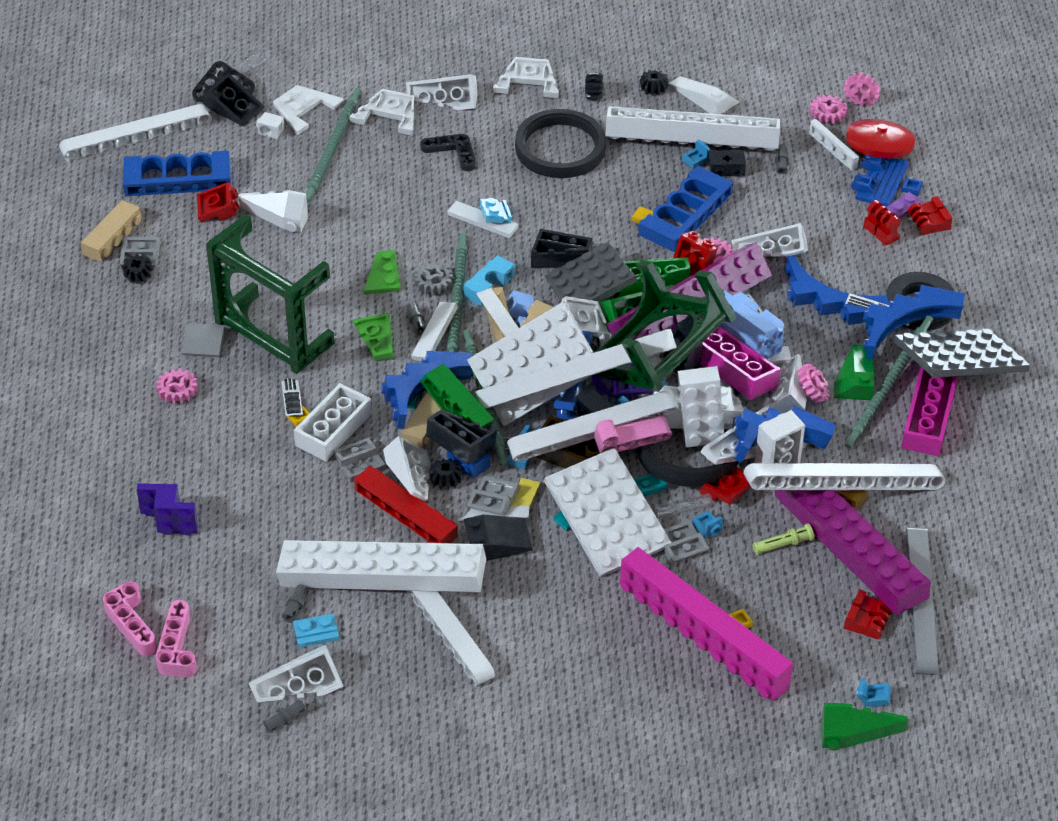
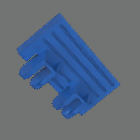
(880, 180)

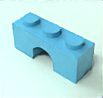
(497, 270)

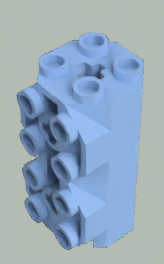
(757, 330)

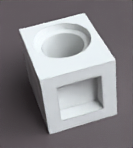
(270, 125)

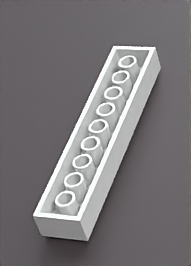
(692, 126)
(382, 565)

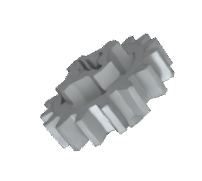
(433, 278)

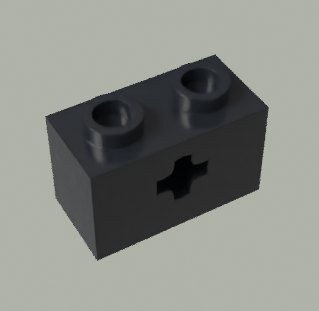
(727, 163)

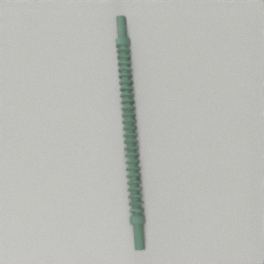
(332, 144)
(457, 293)
(471, 347)
(882, 392)

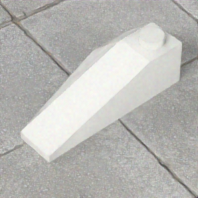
(451, 91)
(706, 96)
(282, 209)
(777, 242)
(789, 391)
(409, 465)
(305, 674)

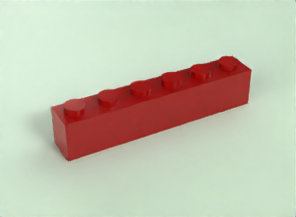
(405, 507)

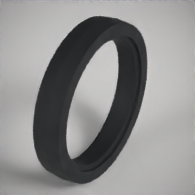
(560, 117)
(682, 475)

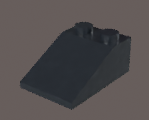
(232, 100)
(499, 535)

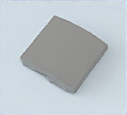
(142, 245)
(203, 340)
(358, 457)
(493, 495)
(684, 542)

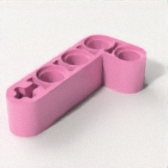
(631, 434)
(119, 608)
(170, 657)

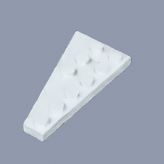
(722, 448)

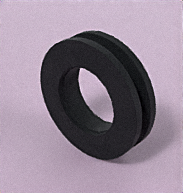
(911, 283)

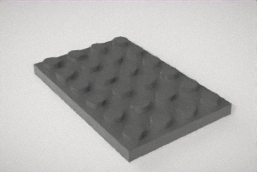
(961, 353)

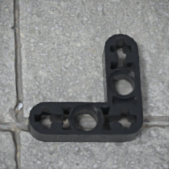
(211, 75)
(454, 143)

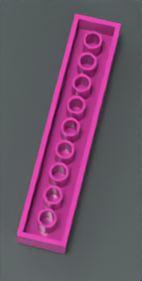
(706, 624)

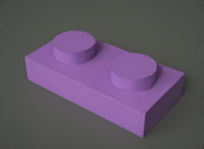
(901, 206)

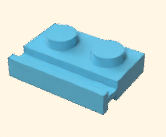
(495, 211)
(316, 630)

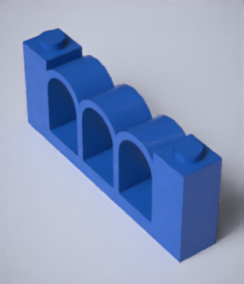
(136, 167)
(699, 180)

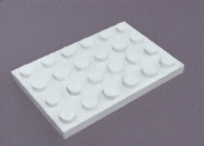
(531, 348)
(606, 510)

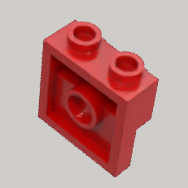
(217, 202)
(698, 251)
(728, 488)

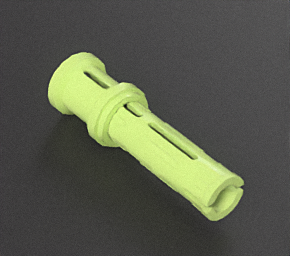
(792, 537)

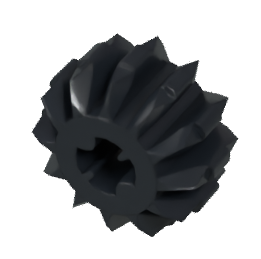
(653, 82)
(594, 86)
(137, 268)
(445, 473)

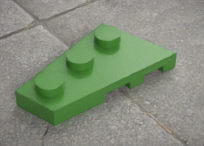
(383, 274)
(376, 335)

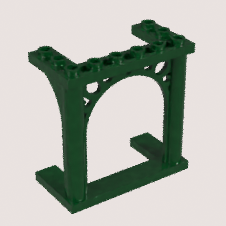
(226, 252)
(654, 300)

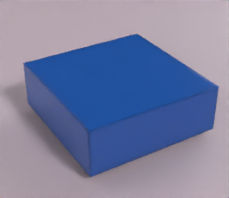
(912, 186)

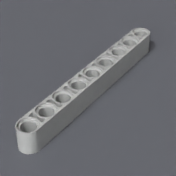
(923, 613)

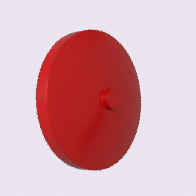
(880, 138)

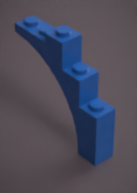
(807, 290)
(903, 310)
(403, 388)
(566, 402)
(817, 430)

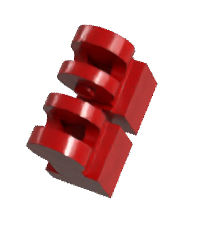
(930, 216)
(882, 223)
(867, 616)

